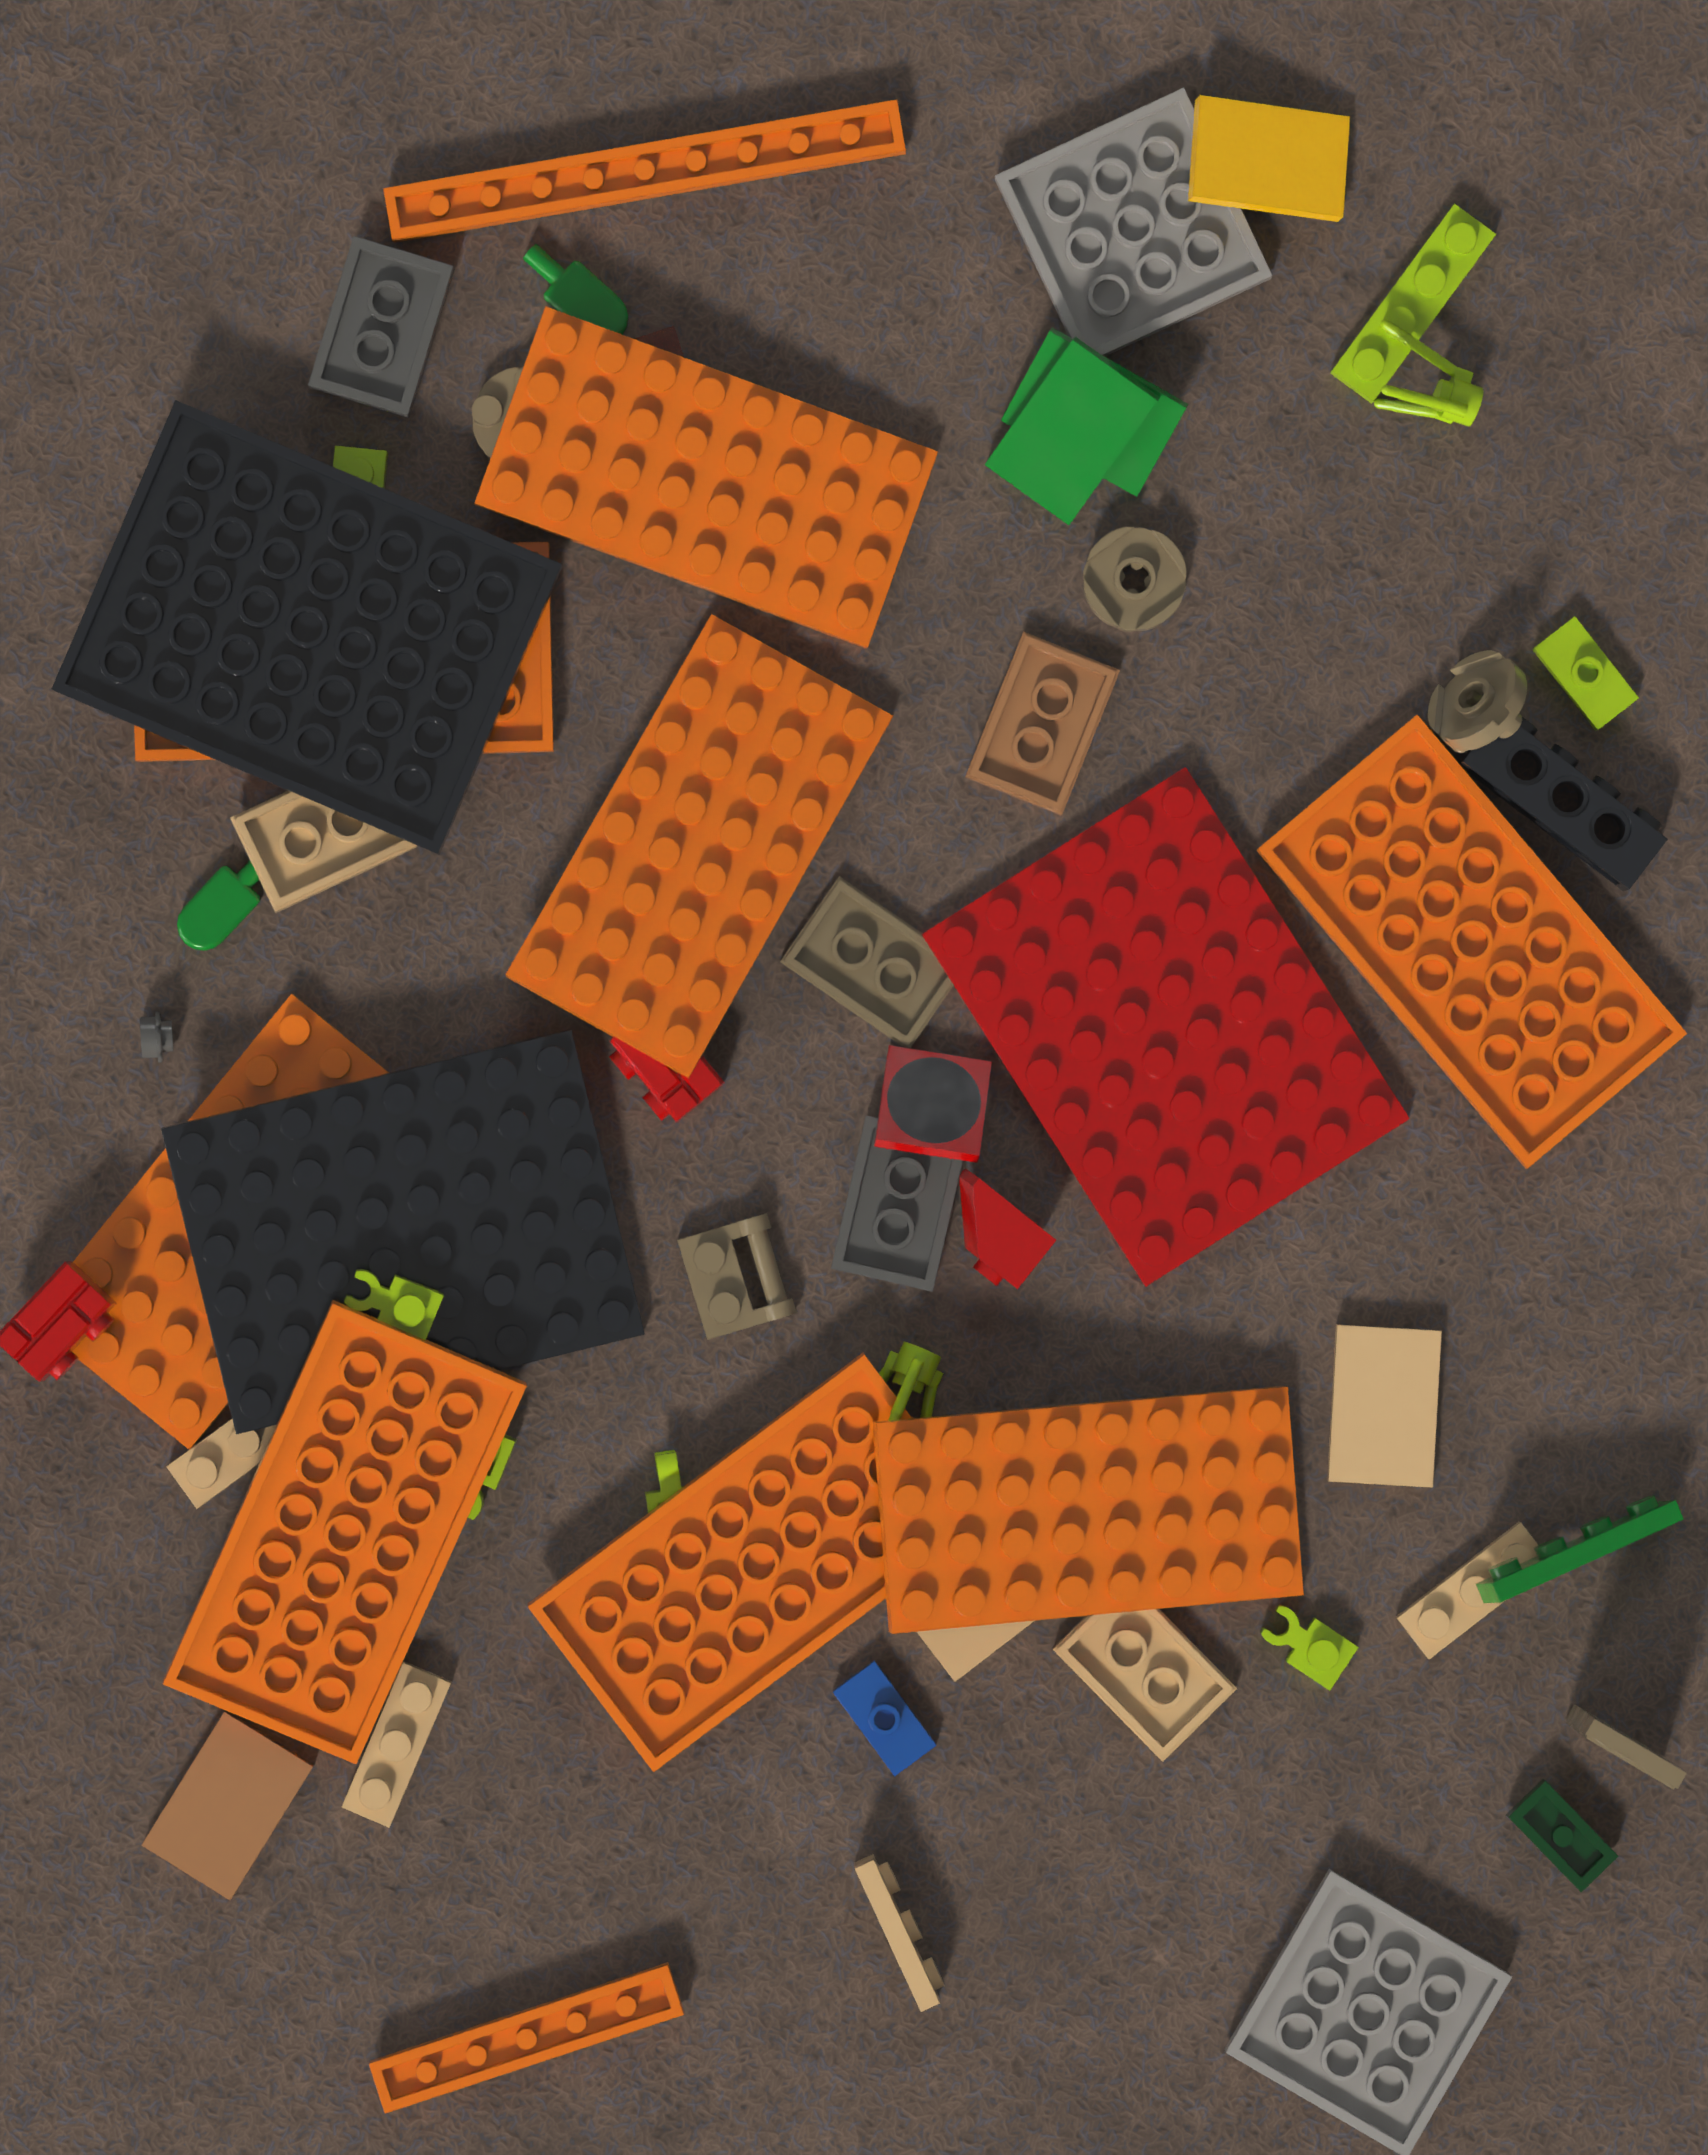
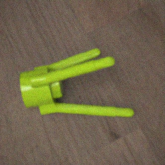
(1452, 399)
(913, 1370)

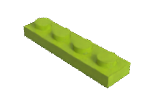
(1413, 302)

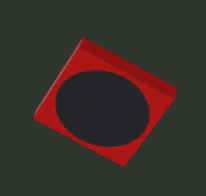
(933, 1104)

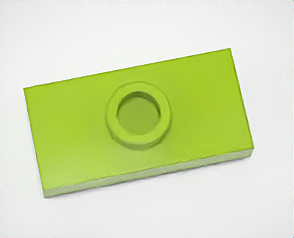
(1585, 673)

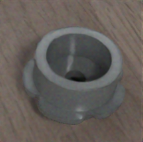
(155, 1036)

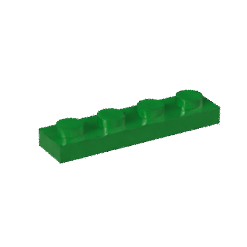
(1559, 1557)

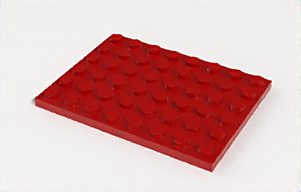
(1165, 1026)

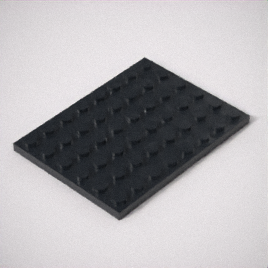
(307, 627)
(441, 1173)

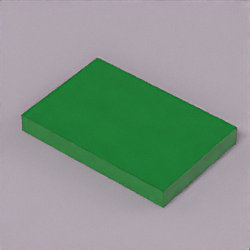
(1072, 430)
(1145, 446)

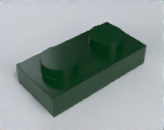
(1562, 1835)

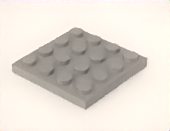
(1118, 231)
(1368, 2013)

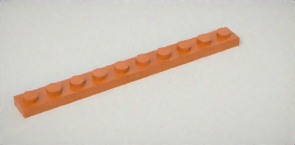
(644, 171)

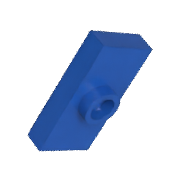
(884, 1718)

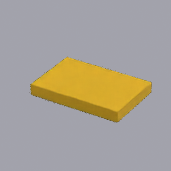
(1269, 158)

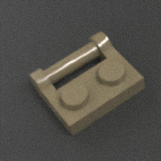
(720, 1282)

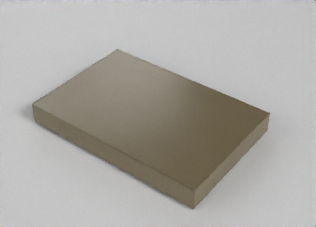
(870, 963)
(1625, 1747)

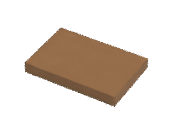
(1042, 723)
(228, 1805)

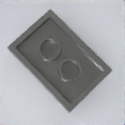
(381, 326)
(896, 1214)

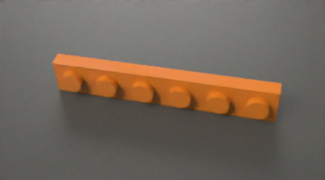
(526, 2037)

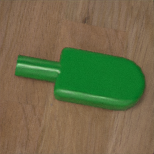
(578, 292)
(218, 907)

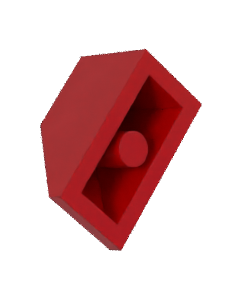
(999, 1233)

